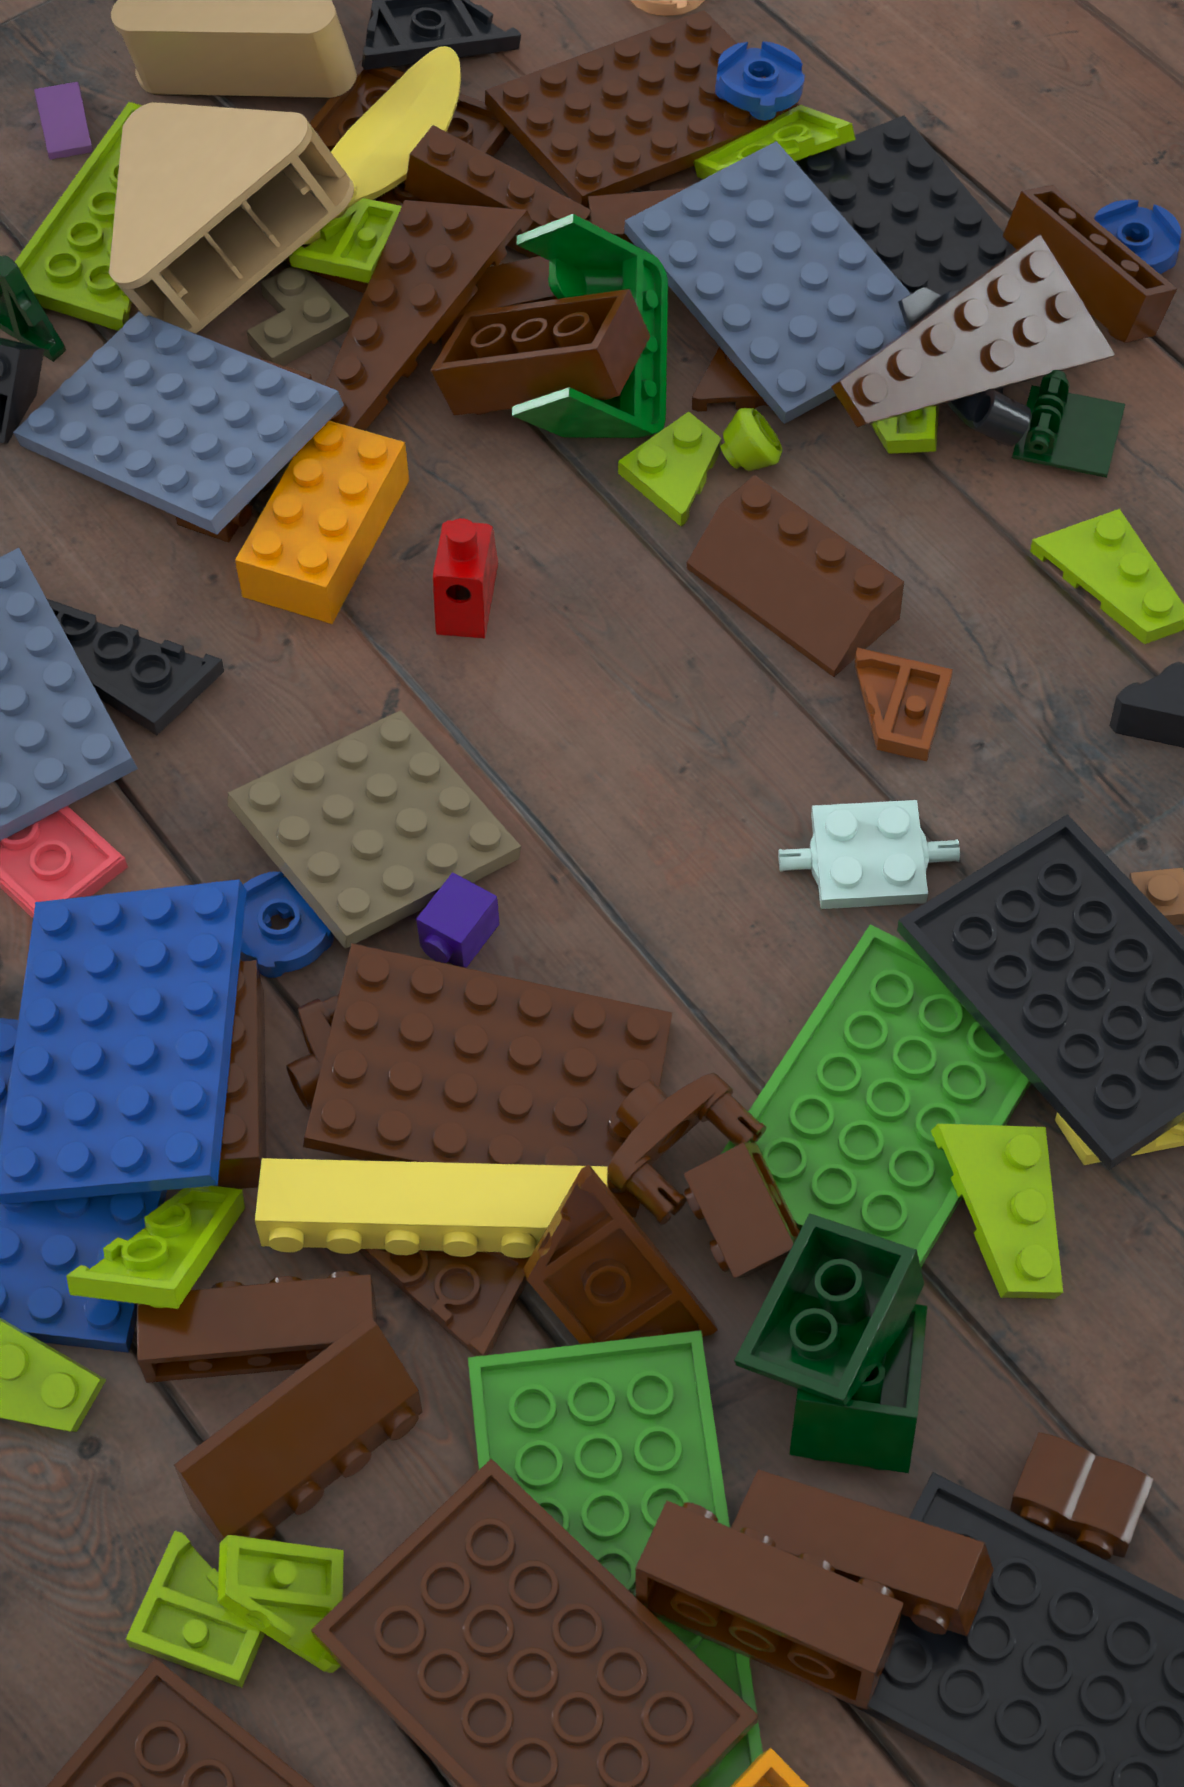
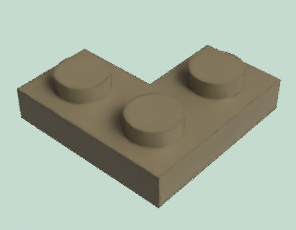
(304, 317)

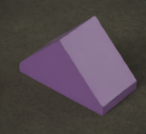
(63, 120)

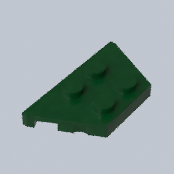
(22, 313)

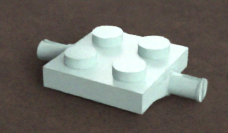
(869, 854)

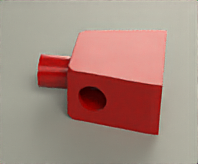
(467, 559)

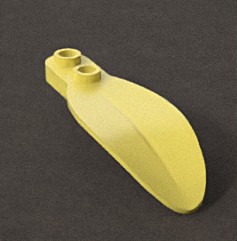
(381, 141)

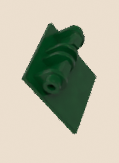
(1069, 428)

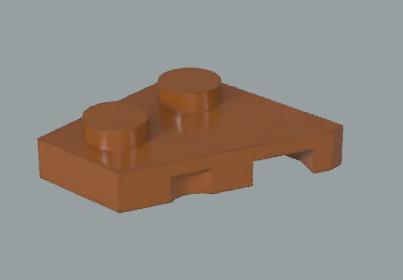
(902, 701)

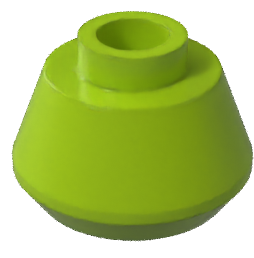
(750, 441)

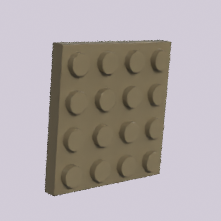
(372, 827)

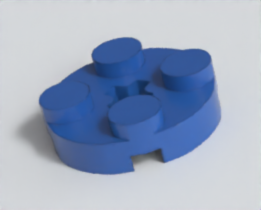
(742, 80)
(1155, 227)
(285, 948)

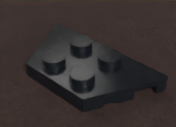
(410, 29)

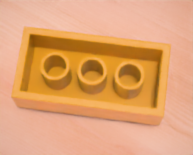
(323, 521)

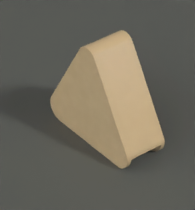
(236, 47)
(215, 204)

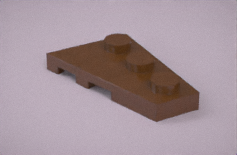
(462, 1294)

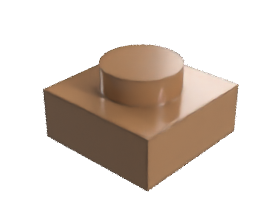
(1164, 891)

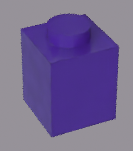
(457, 921)

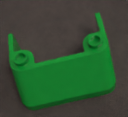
(593, 262)

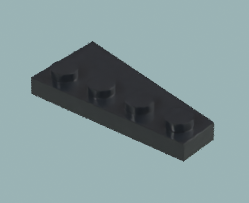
(136, 674)

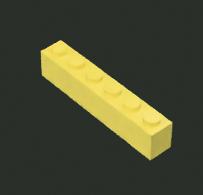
(409, 1205)

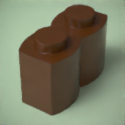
(1081, 1495)

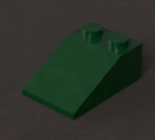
(832, 1310)
(878, 1420)

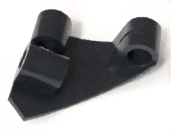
(987, 411)

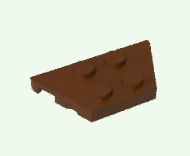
(607, 1273)

